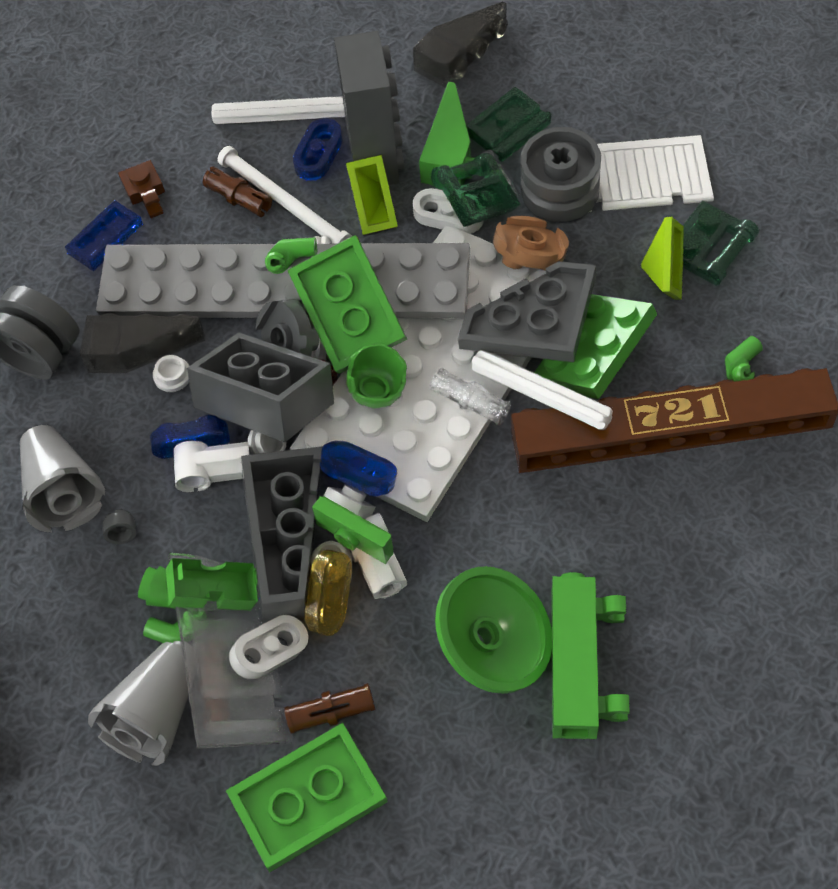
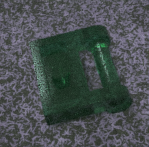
(478, 199)
(704, 231)

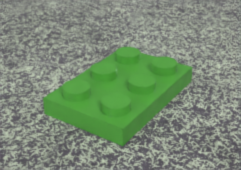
(346, 302)
(606, 341)
(306, 797)

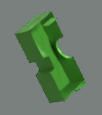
(194, 584)

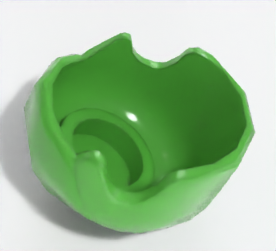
(376, 376)

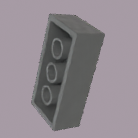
(369, 100)

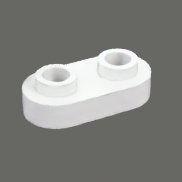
(444, 214)
(266, 648)

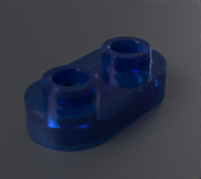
(315, 151)
(205, 429)
(358, 468)

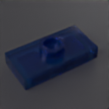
(110, 227)

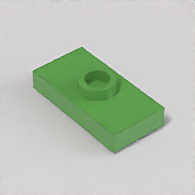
(353, 530)

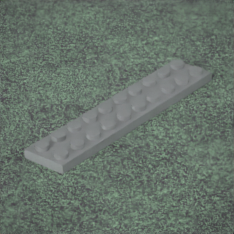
(235, 283)

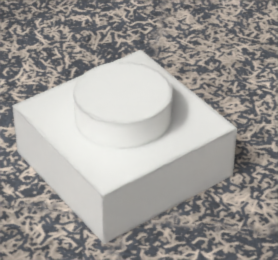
(350, 499)

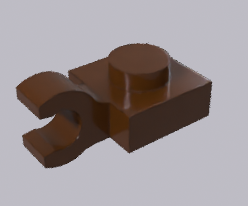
(144, 186)

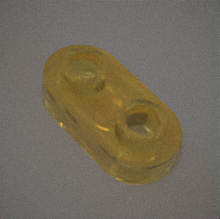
(328, 592)

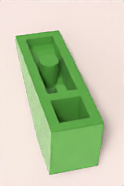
(448, 138)

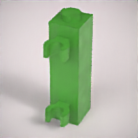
(574, 657)

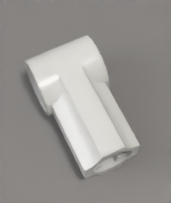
(201, 465)
(381, 578)

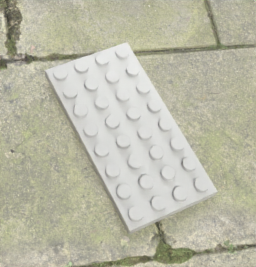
(422, 429)

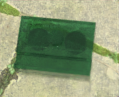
(508, 123)

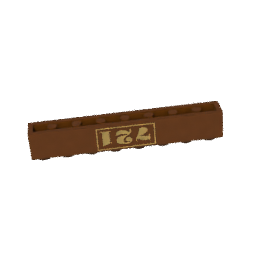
(678, 420)

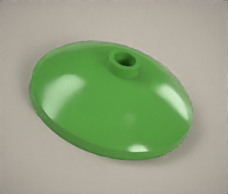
(507, 619)

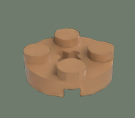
(529, 243)

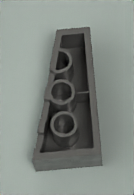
(282, 525)

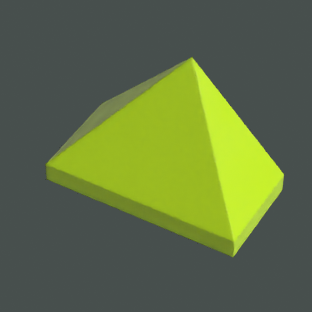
(371, 194)
(665, 258)

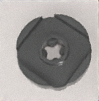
(287, 326)

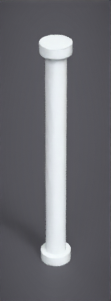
(229, 158)

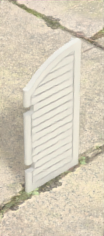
(652, 172)

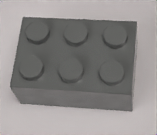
(261, 386)

